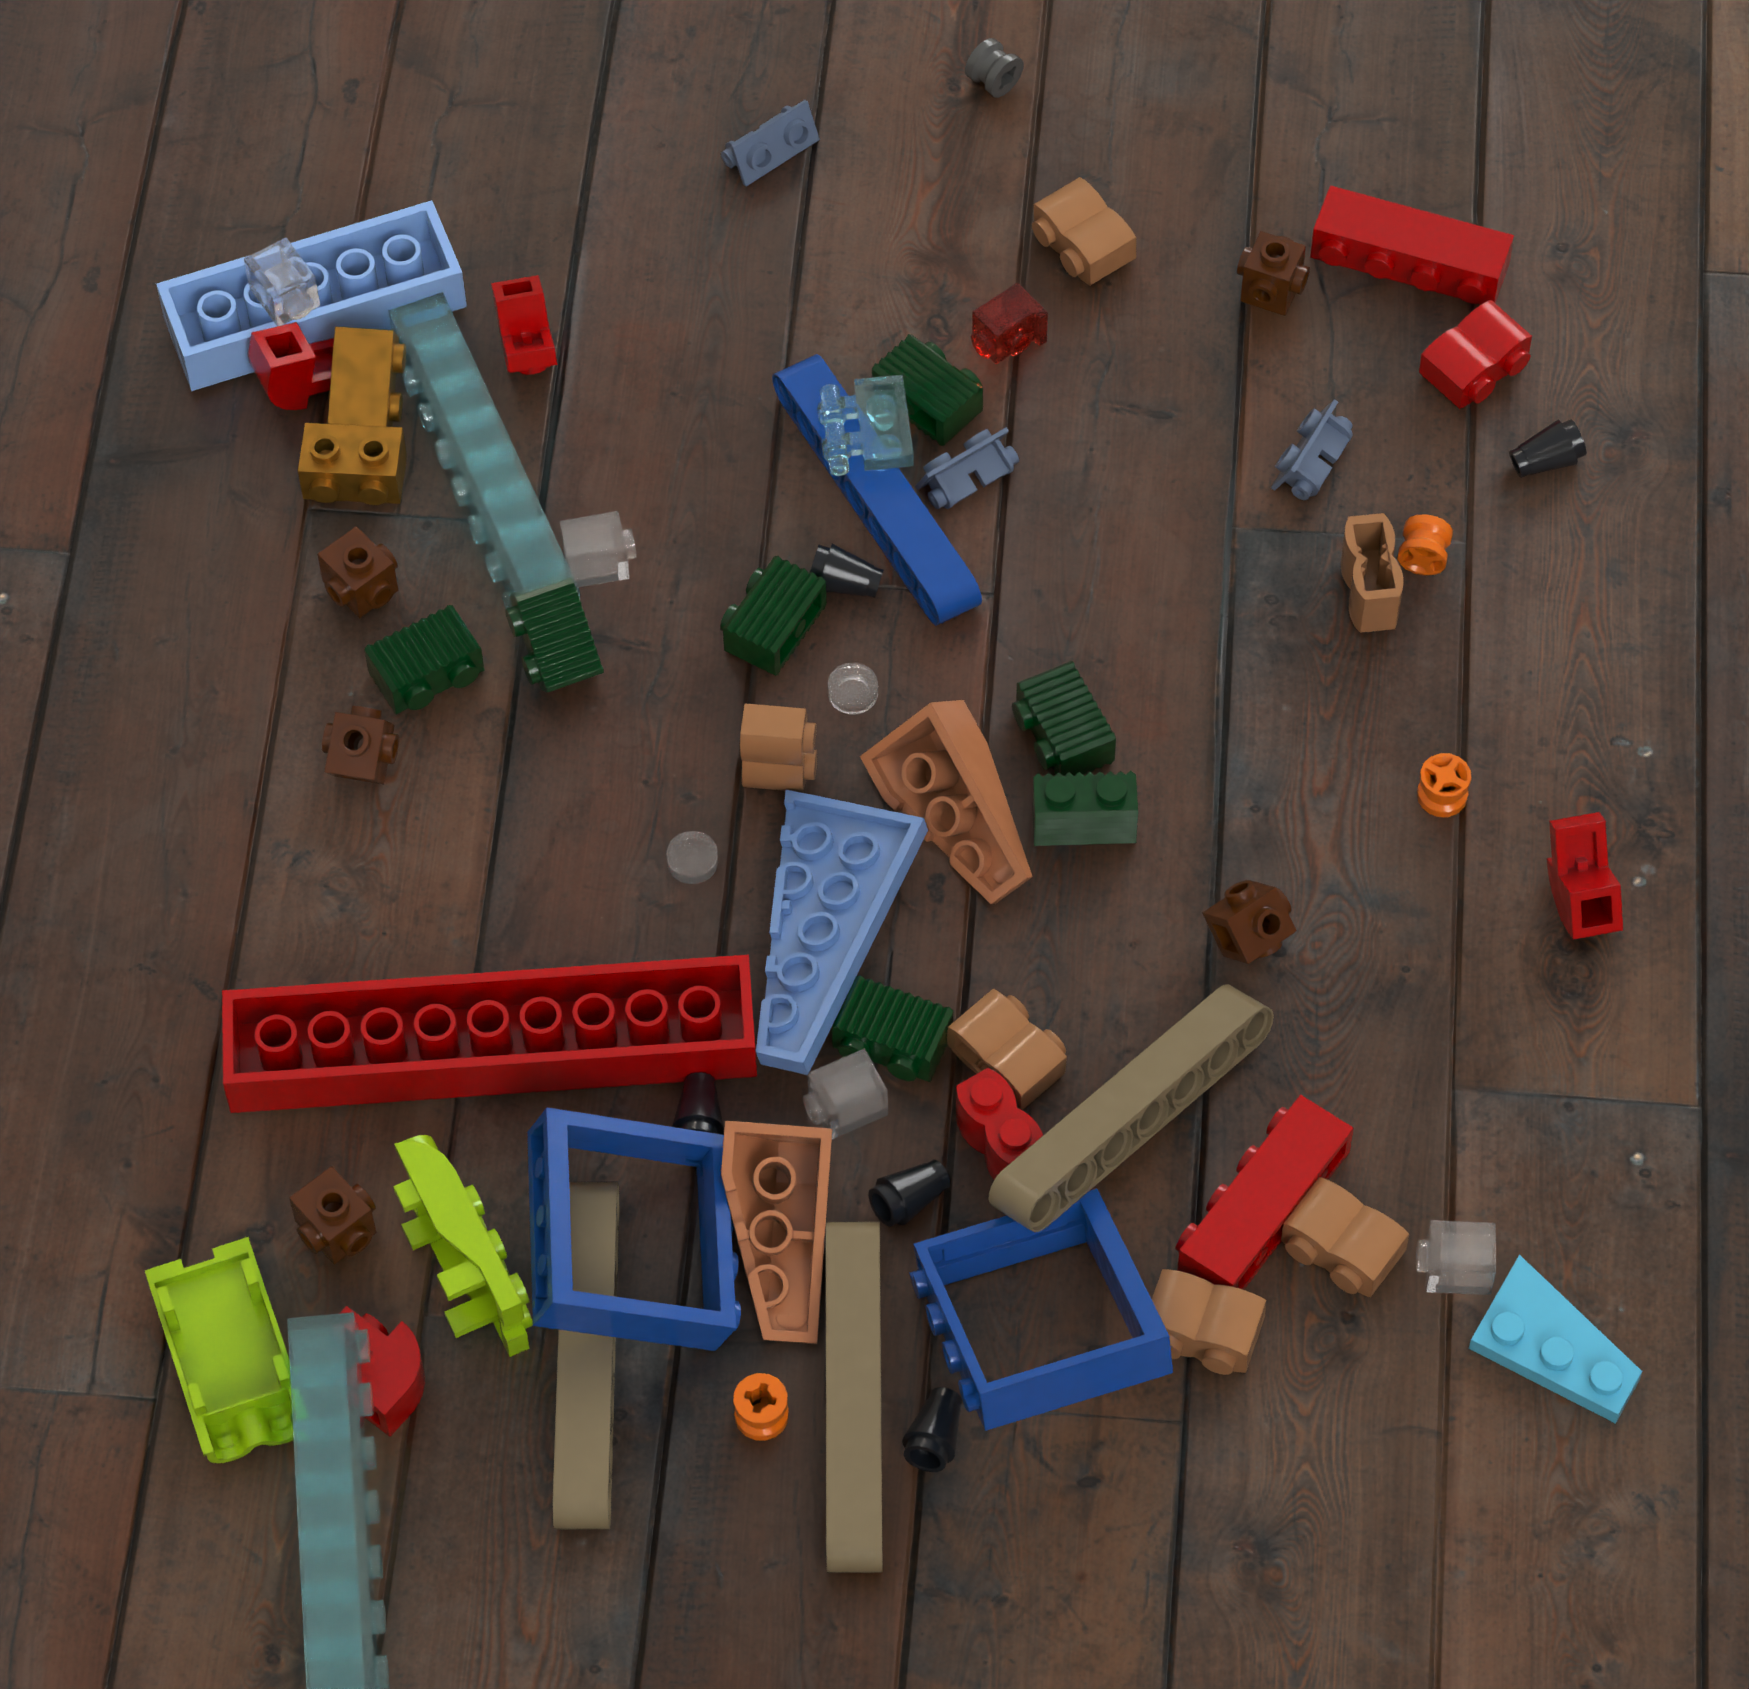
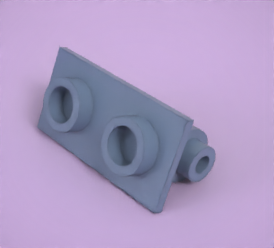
(772, 143)
(1300, 464)
(950, 476)

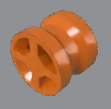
(1425, 544)
(1440, 772)
(765, 1418)

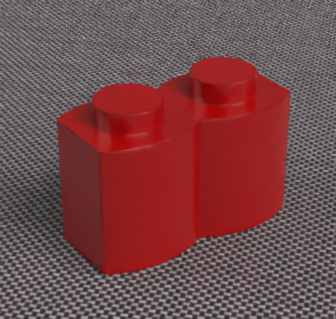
(1476, 355)
(992, 1121)

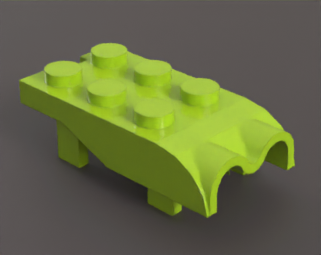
(465, 1249)
(226, 1351)

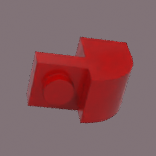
(523, 325)
(290, 366)
(1580, 877)
(393, 1371)

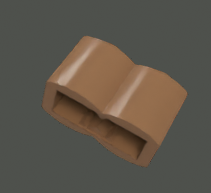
(1083, 231)
(1371, 572)
(777, 748)
(1001, 1038)
(1344, 1238)
(1209, 1320)

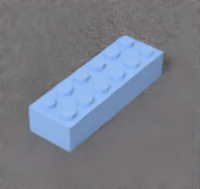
(358, 279)

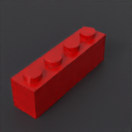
(1411, 246)
(1249, 1215)

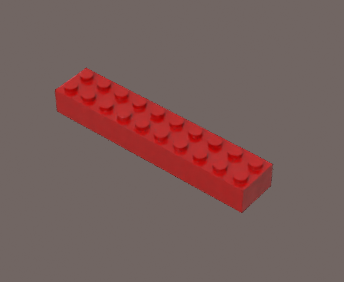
(487, 1033)

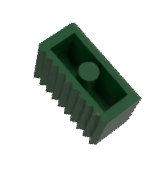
(936, 392)
(773, 615)
(554, 634)
(424, 660)
(1064, 721)
(1085, 809)
(893, 1028)

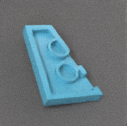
(1554, 1344)

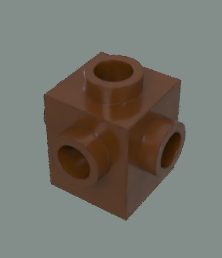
(1272, 272)
(358, 572)
(371, 759)
(1250, 921)
(333, 1216)

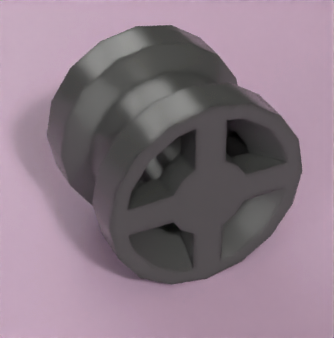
(994, 67)

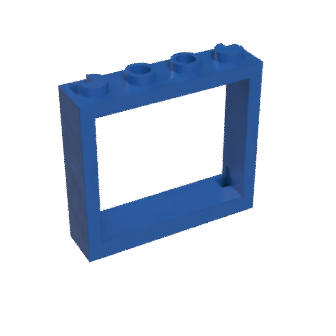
(553, 1296)
(1060, 1383)

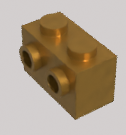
(366, 377)
(352, 463)

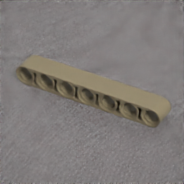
(1130, 1108)
(587, 1369)
(853, 1398)

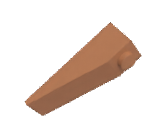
(946, 774)
(778, 1210)

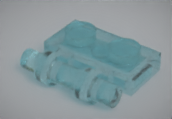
(882, 422)

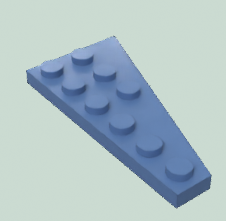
(828, 904)

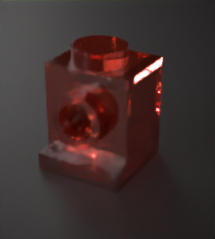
(1008, 324)

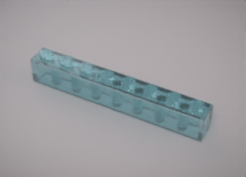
(476, 448)
(336, 1503)

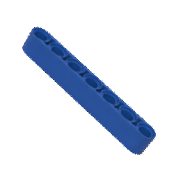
(884, 504)

